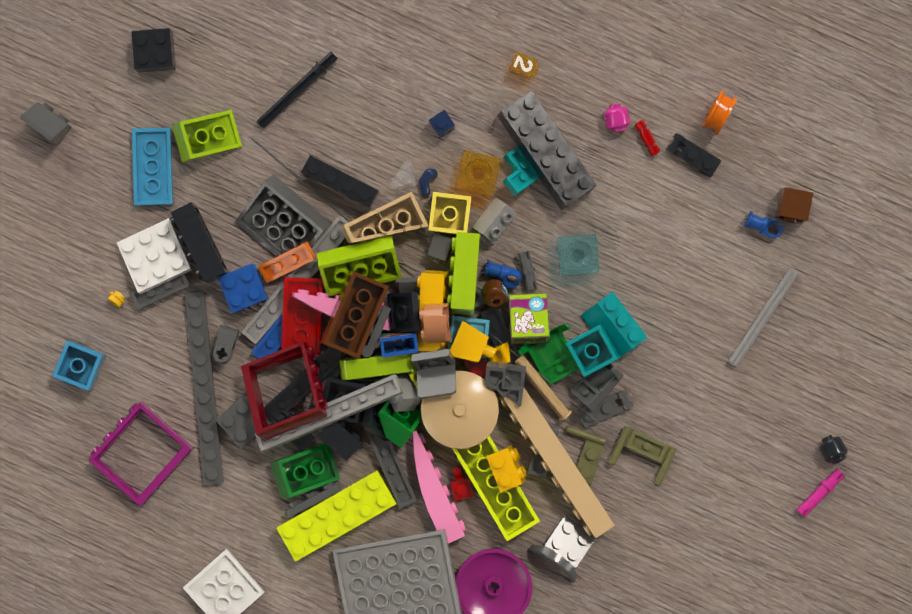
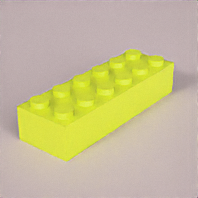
(336, 515)

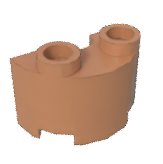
(435, 323)

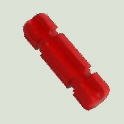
(647, 138)

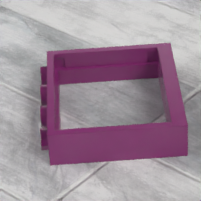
(111, 437)

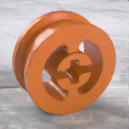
(719, 112)

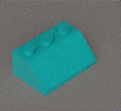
(617, 322)

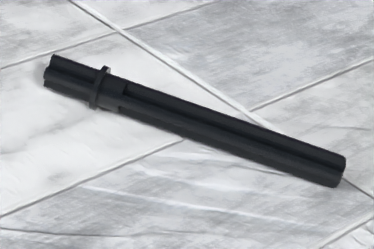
(297, 89)

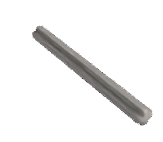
(763, 317)

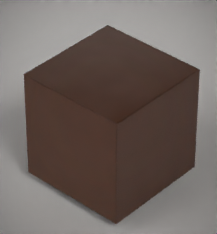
(794, 205)

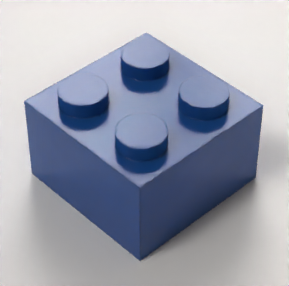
(243, 288)

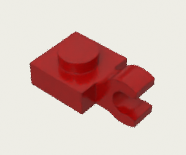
(461, 486)

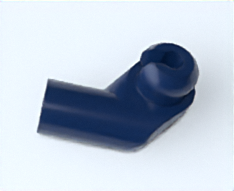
(425, 179)

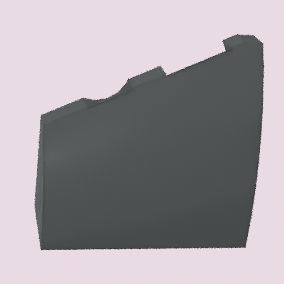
(506, 379)

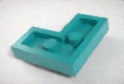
(523, 172)

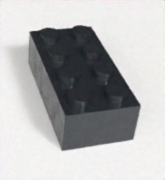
(199, 242)

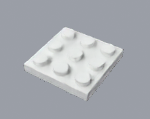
(154, 256)
(224, 586)

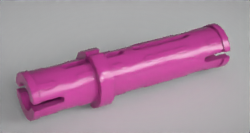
(819, 494)

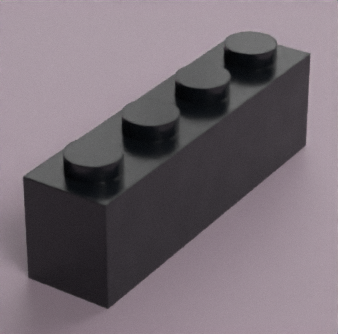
(340, 182)

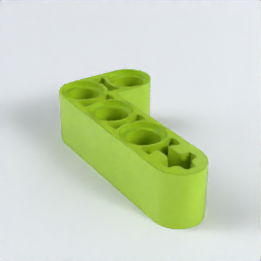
(375, 366)

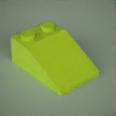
(206, 135)

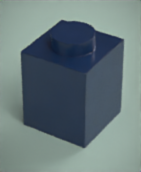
(441, 123)

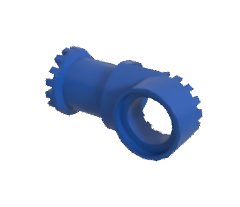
(762, 224)
(502, 272)

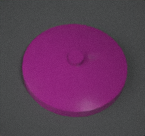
(494, 583)

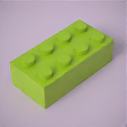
(370, 258)
(464, 275)

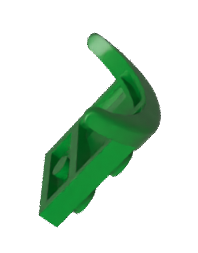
(552, 358)

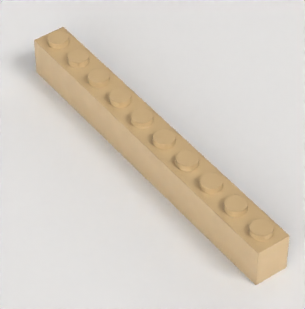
(560, 464)

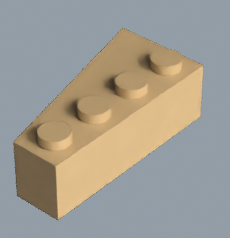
(392, 218)

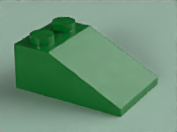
(304, 471)

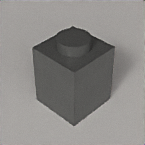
(439, 248)

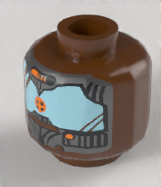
(495, 293)

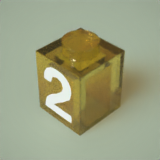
(524, 66)

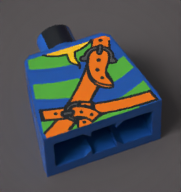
(397, 344)

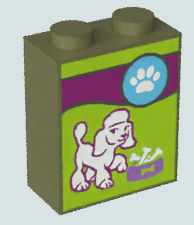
(529, 318)

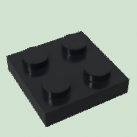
(404, 312)

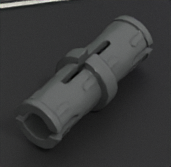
(527, 270)

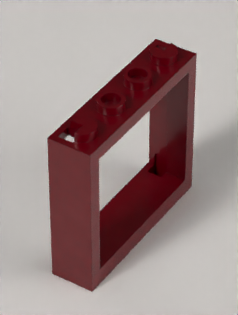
(255, 400)

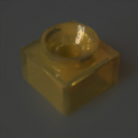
(487, 164)

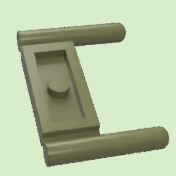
(646, 446)
(590, 453)

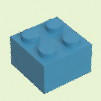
(79, 365)

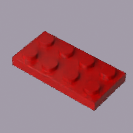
(299, 320)

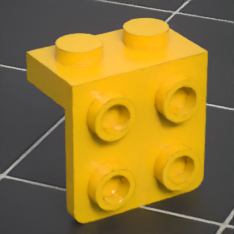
(507, 468)

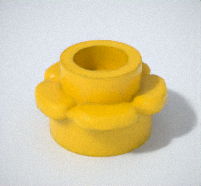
(116, 299)

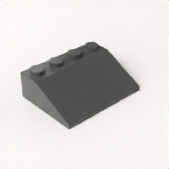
(281, 218)

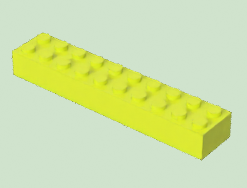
(509, 508)

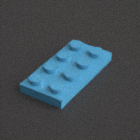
(152, 166)

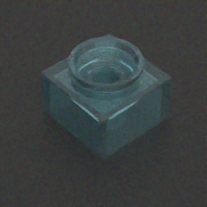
(587, 245)

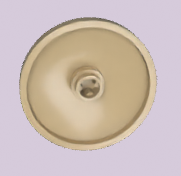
(463, 417)

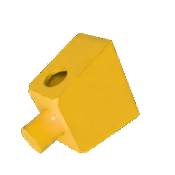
(471, 344)

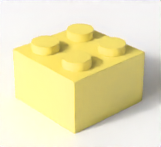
(449, 213)

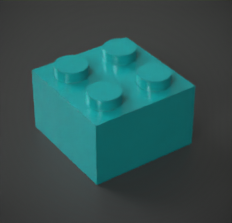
(592, 350)

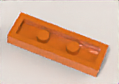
(287, 262)

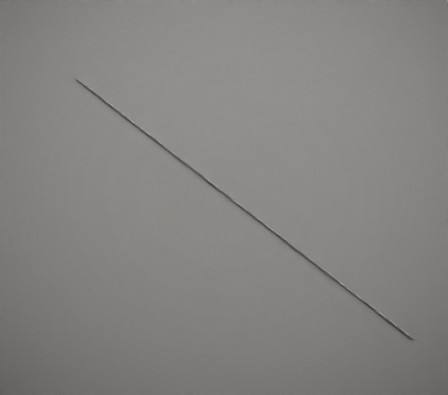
(420, 275)

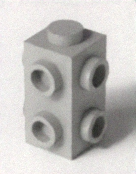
(494, 220)

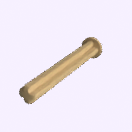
(543, 389)

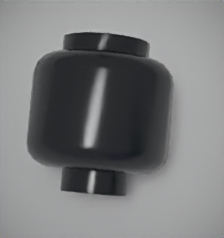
(833, 449)

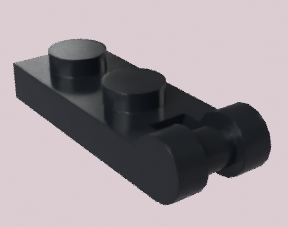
(694, 155)

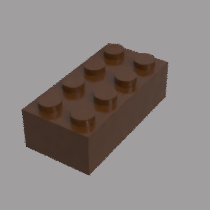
(354, 314)

